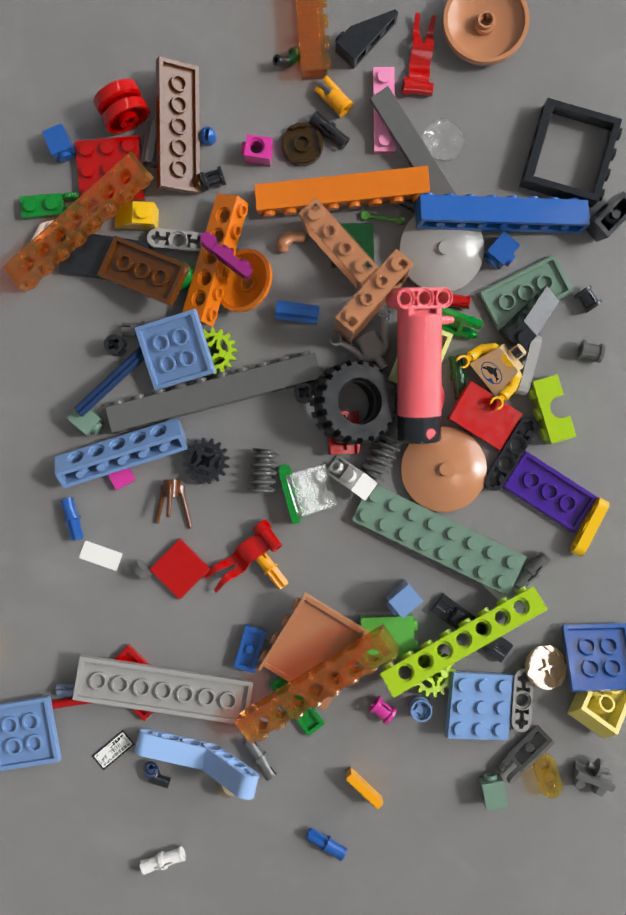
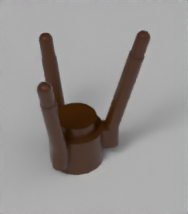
(171, 489)

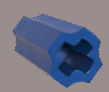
(297, 312)

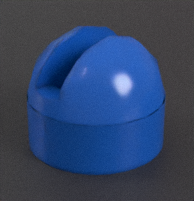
(211, 136)

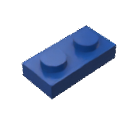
(250, 648)

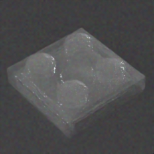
(311, 490)

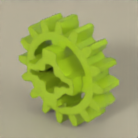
(217, 342)
(436, 682)

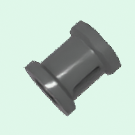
(591, 351)

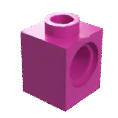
(261, 158)

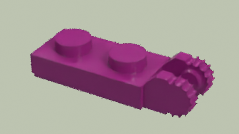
(225, 255)

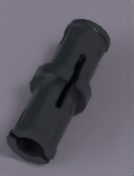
(329, 130)

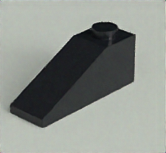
(363, 37)
(530, 319)

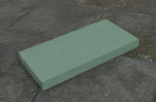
(510, 295)

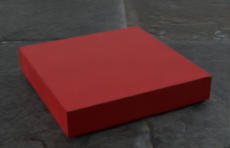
(180, 568)

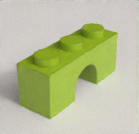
(552, 428)

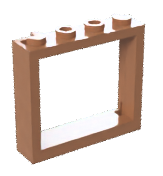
(337, 244)
(372, 296)

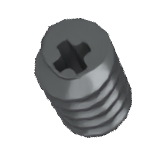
(381, 457)
(263, 471)

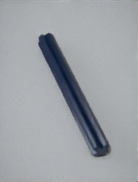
(109, 382)

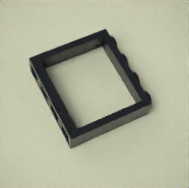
(579, 114)

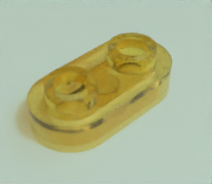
(547, 774)

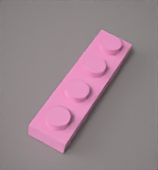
(383, 140)

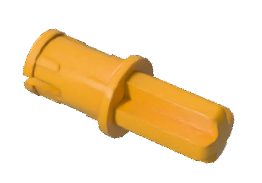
(272, 571)

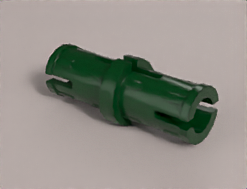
(458, 375)

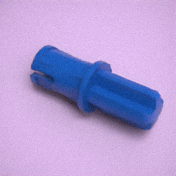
(72, 519)
(326, 844)

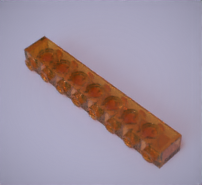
(66, 224)
(256, 729)

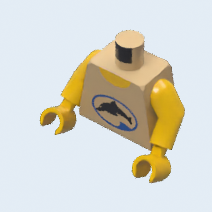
(497, 367)

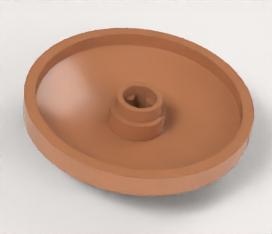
(485, 29)
(444, 473)

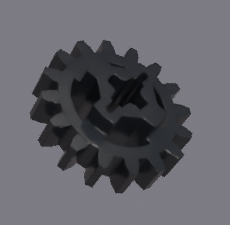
(201, 452)

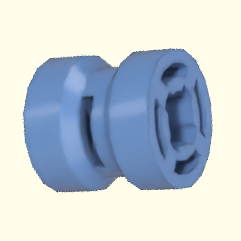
(421, 712)

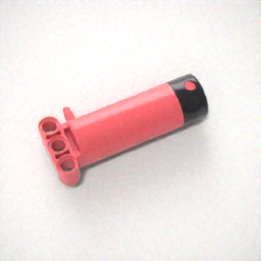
(419, 361)

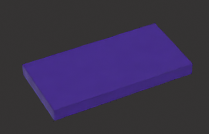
(550, 492)

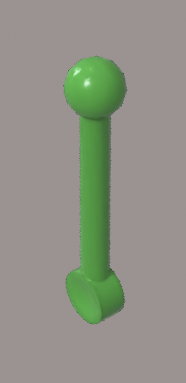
(365, 216)

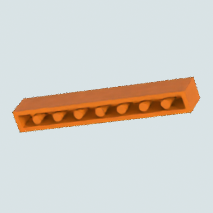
(342, 190)

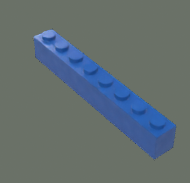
(501, 213)

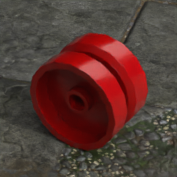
(121, 106)

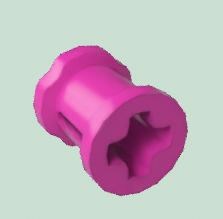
(382, 710)

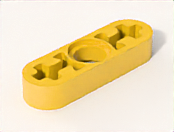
(589, 527)

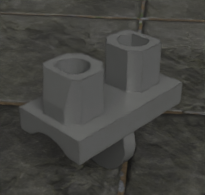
(595, 774)

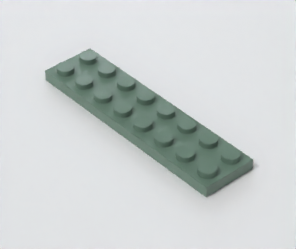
(440, 539)

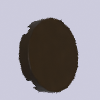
(302, 144)

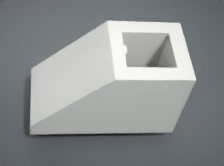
(351, 477)

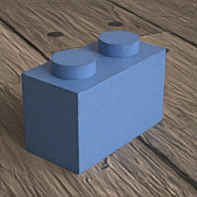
(402, 599)

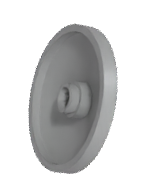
(442, 255)

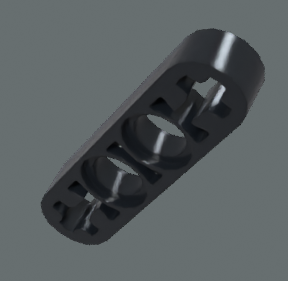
(513, 456)

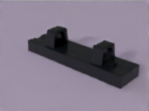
(454, 614)

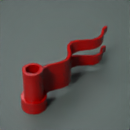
(420, 61)
(246, 553)

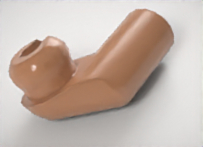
(288, 238)

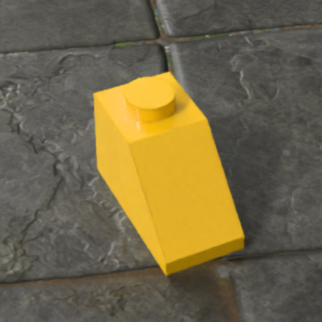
(137, 216)

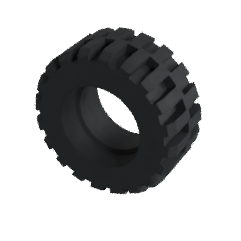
(379, 396)

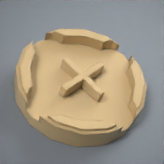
(545, 667)

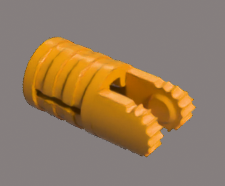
(336, 98)

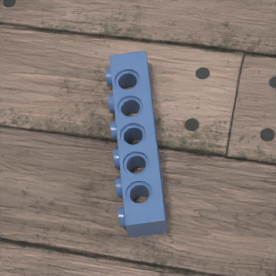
(120, 453)

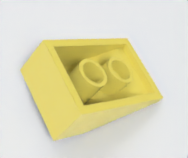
(600, 711)

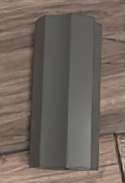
(149, 152)

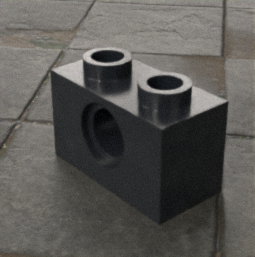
(608, 217)

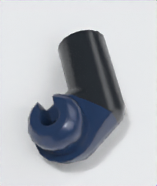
(154, 776)

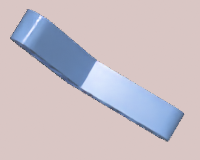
(197, 754)

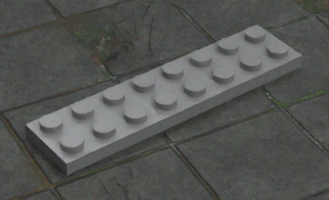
(161, 689)

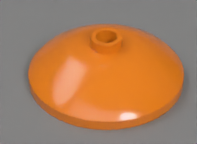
(246, 295)

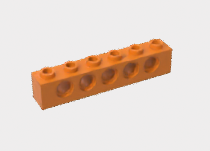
(211, 274)

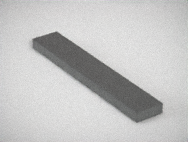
(408, 139)

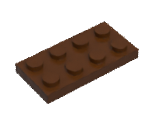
(143, 270)

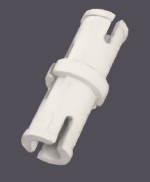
(162, 860)

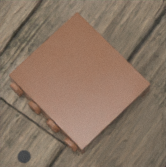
(309, 638)

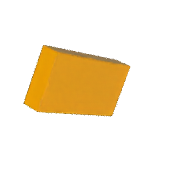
(364, 788)

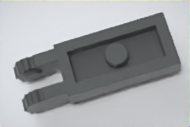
(526, 753)

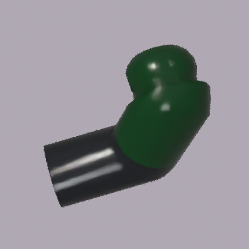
(287, 61)

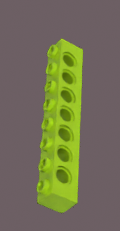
(532, 605)

